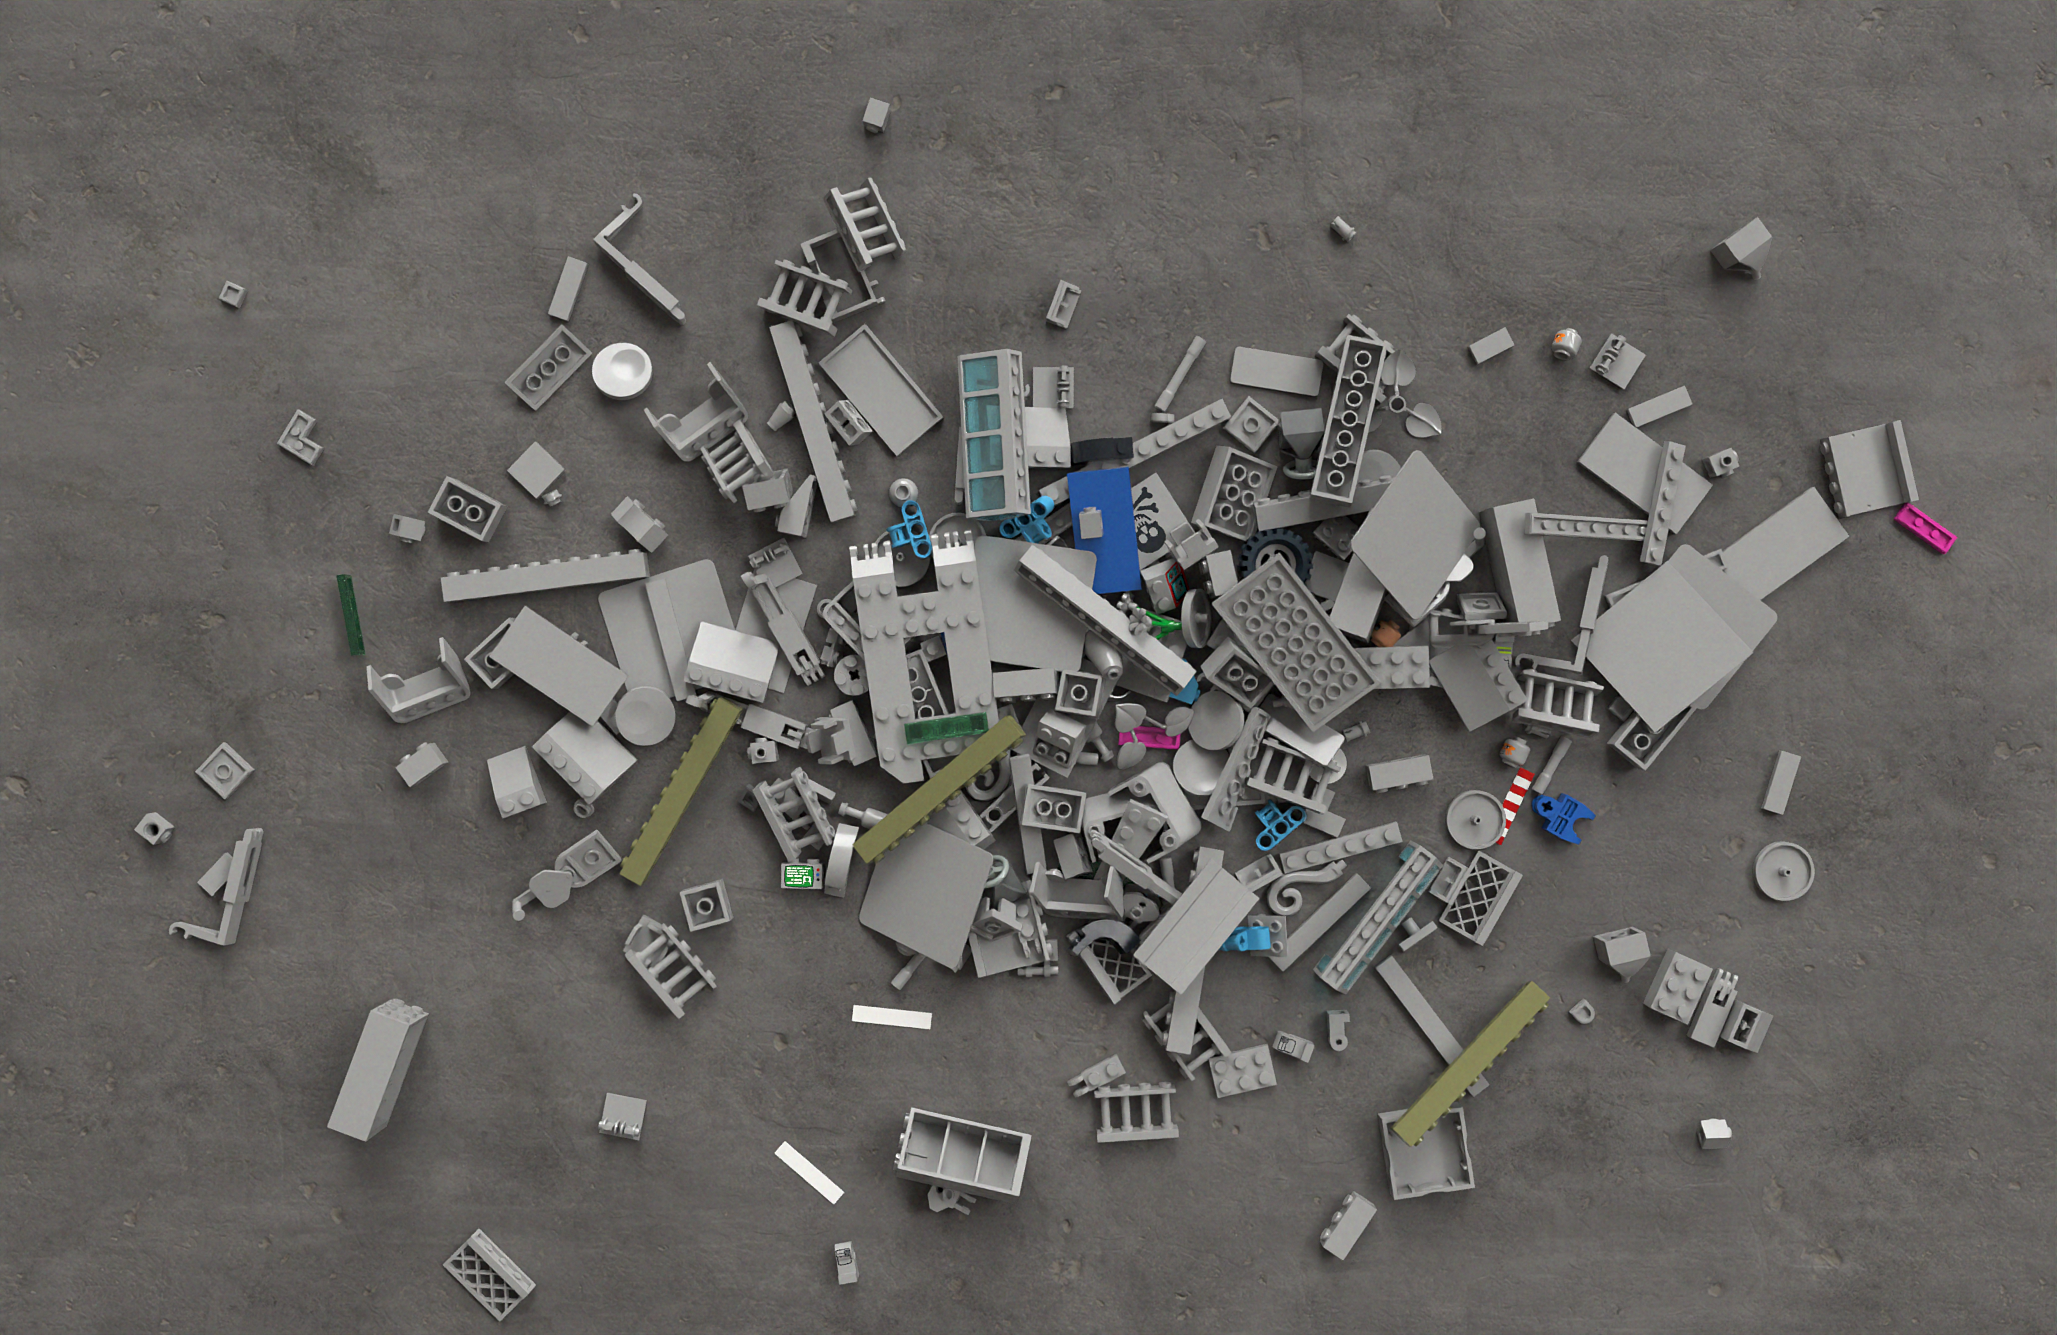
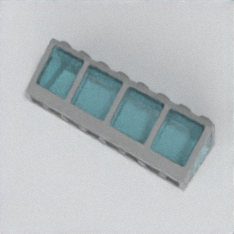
(994, 435)
(1381, 919)

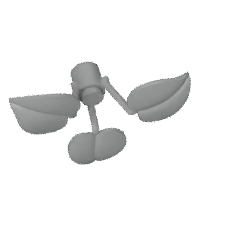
(1423, 419)
(1131, 716)

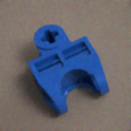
(1561, 815)

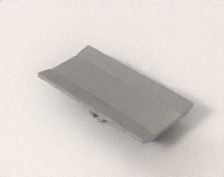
(1196, 926)

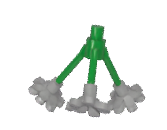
(1141, 621)

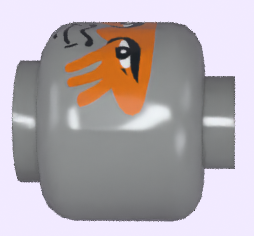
(1566, 344)
(1514, 752)

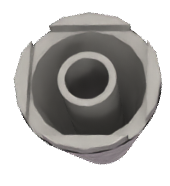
(1103, 656)

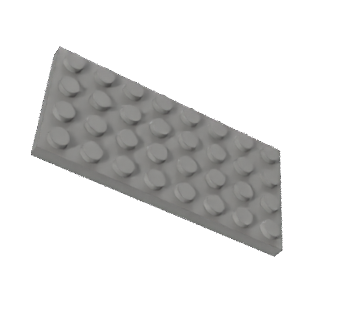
(1296, 642)

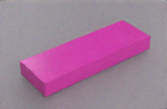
(1925, 528)
(1151, 737)

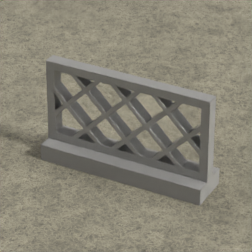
(1496, 907)
(1100, 975)
(499, 1265)

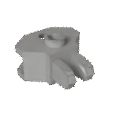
(1139, 907)
(948, 1198)

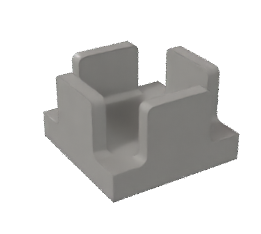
(1190, 545)
(833, 739)
(994, 923)
(643, 935)

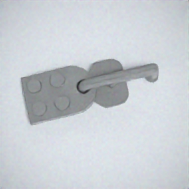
(1459, 573)
(1485, 632)
(585, 859)

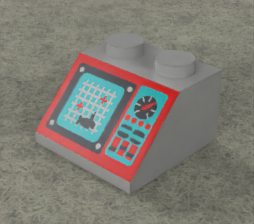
(1165, 585)

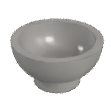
(903, 491)

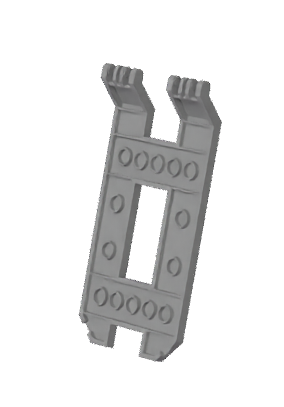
(890, 619)

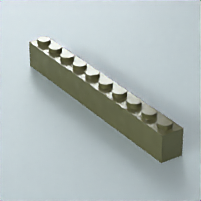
(681, 790)
(939, 790)
(1470, 1063)

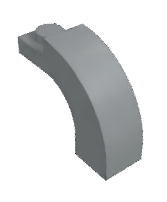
(840, 860)

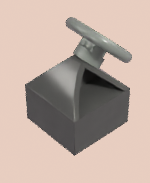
(1300, 437)
(1002, 883)

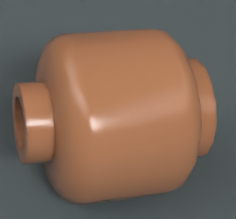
(1385, 634)

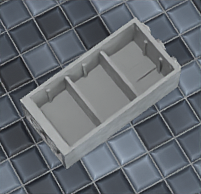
(1519, 564)
(1358, 601)
(378, 1069)
(962, 1155)

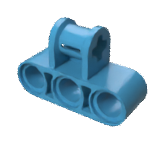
(1034, 525)
(905, 531)
(1271, 821)
(1248, 939)

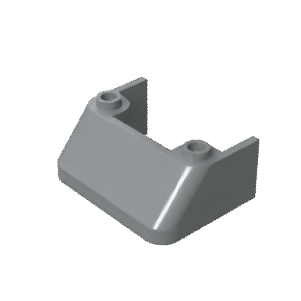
(704, 424)
(845, 621)
(424, 692)
(1170, 800)
(1109, 807)
(1078, 897)

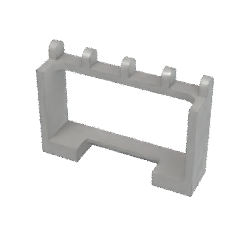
(837, 316)

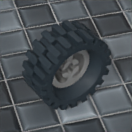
(1266, 543)

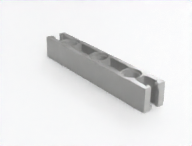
(1006, 803)

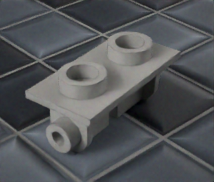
(833, 654)

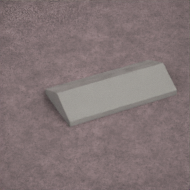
(548, 367)

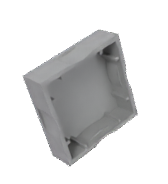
(1434, 1164)

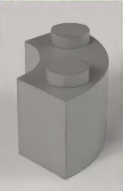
(639, 523)

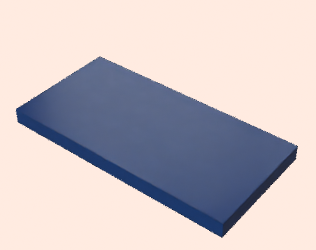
(1117, 549)

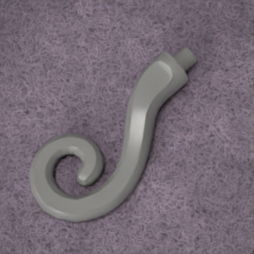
(999, 787)
(1322, 876)

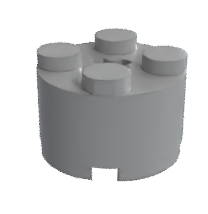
(844, 679)

